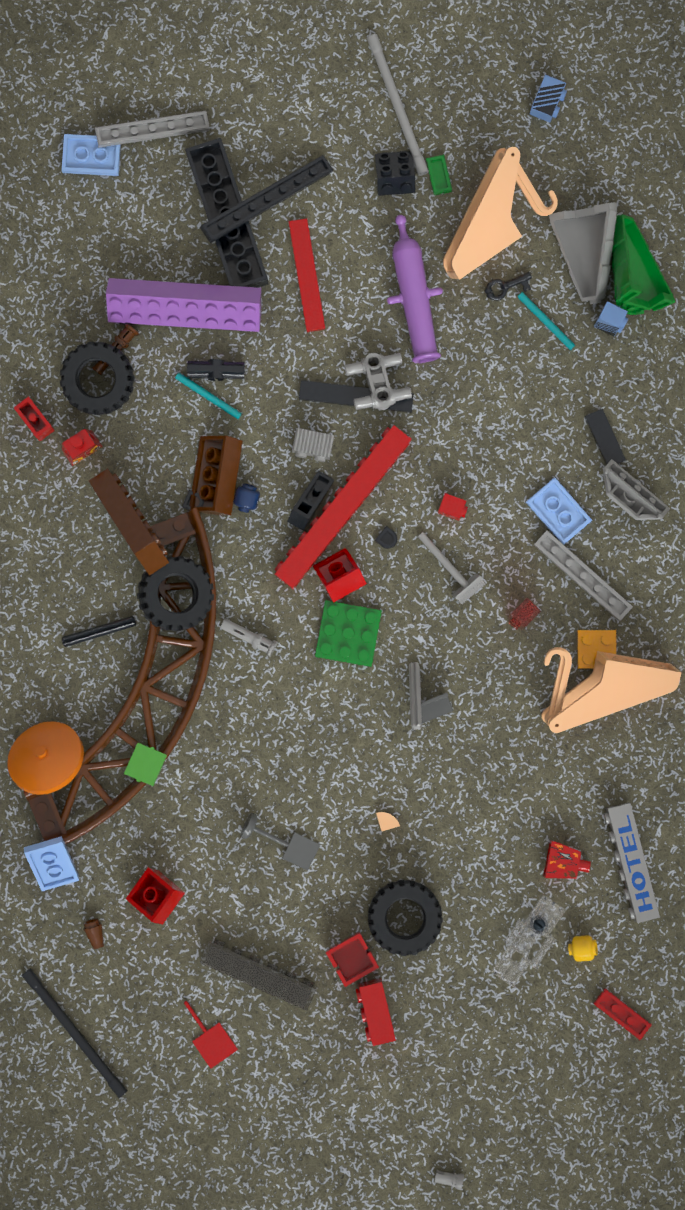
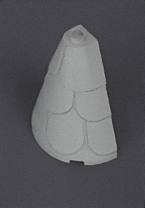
(587, 247)

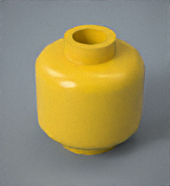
(583, 948)

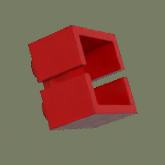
(352, 959)

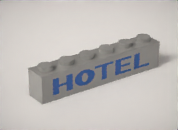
(632, 863)

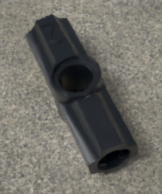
(216, 369)

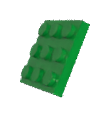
(348, 633)

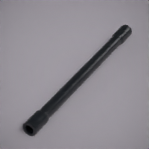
(113, 1081)

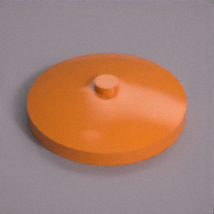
(45, 758)

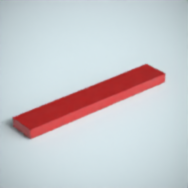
(306, 275)

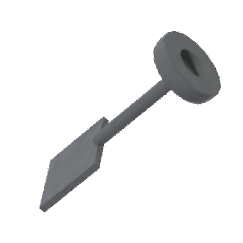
(299, 850)

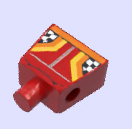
(80, 446)

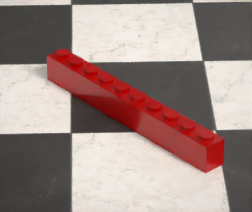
(343, 506)

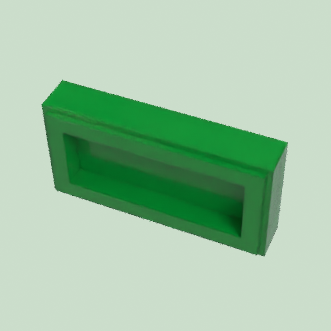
(439, 175)

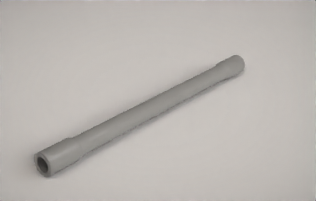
(377, 51)

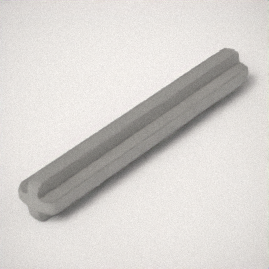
(415, 696)

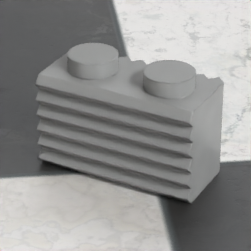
(312, 444)

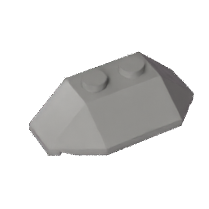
(632, 494)

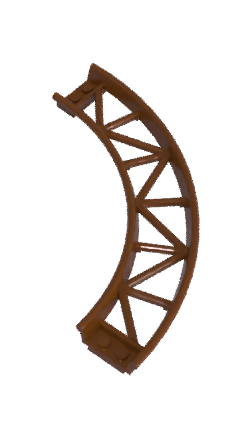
(43, 806)

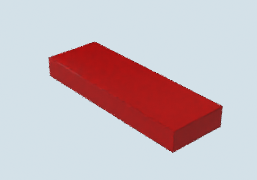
(622, 1014)

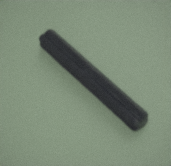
(98, 631)

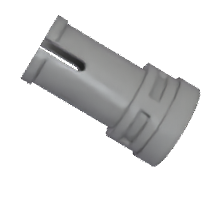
(454, 1180)

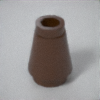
(94, 933)

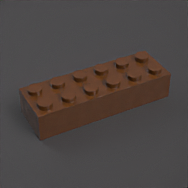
(130, 521)

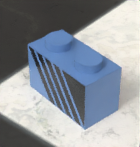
(548, 98)
(611, 319)

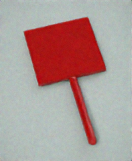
(214, 1043)

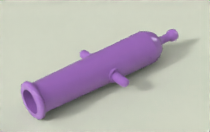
(414, 295)

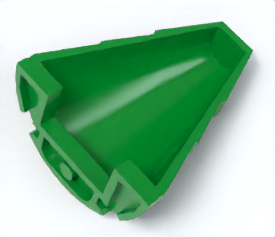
(636, 274)

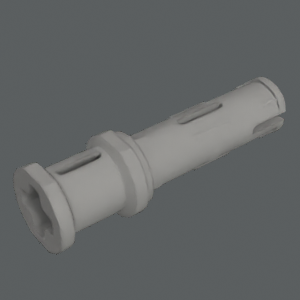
(250, 637)

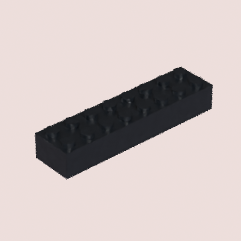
(218, 194)

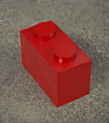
(34, 419)

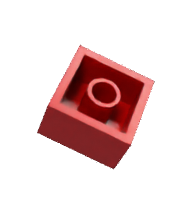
(155, 896)

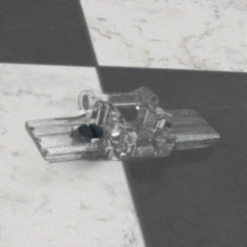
(523, 936)

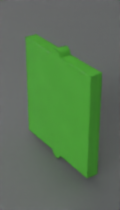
(145, 764)

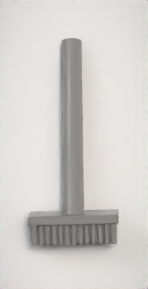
(468, 587)

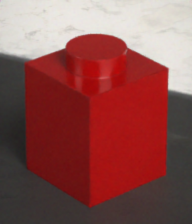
(453, 507)

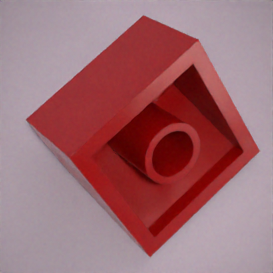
(339, 575)

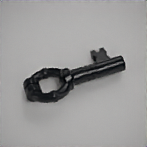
(523, 279)

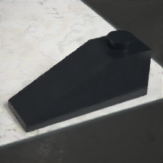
(310, 500)

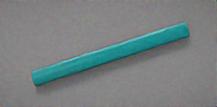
(546, 321)
(209, 396)

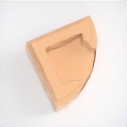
(387, 821)

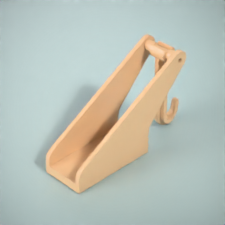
(488, 220)
(612, 687)

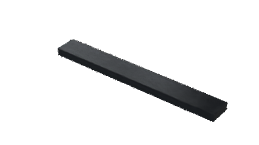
(266, 199)

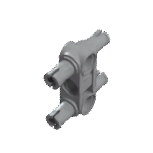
(378, 381)

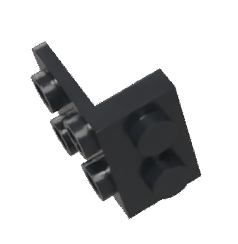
(395, 173)

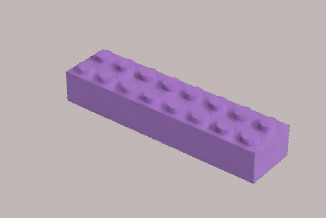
(183, 304)

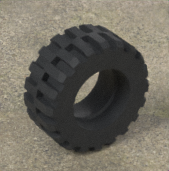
(71, 378)
(200, 602)
(431, 917)

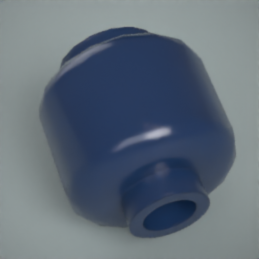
(246, 497)

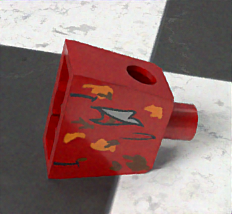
(564, 862)

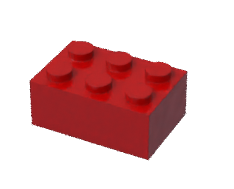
(375, 1012)

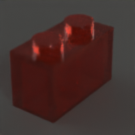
(523, 614)

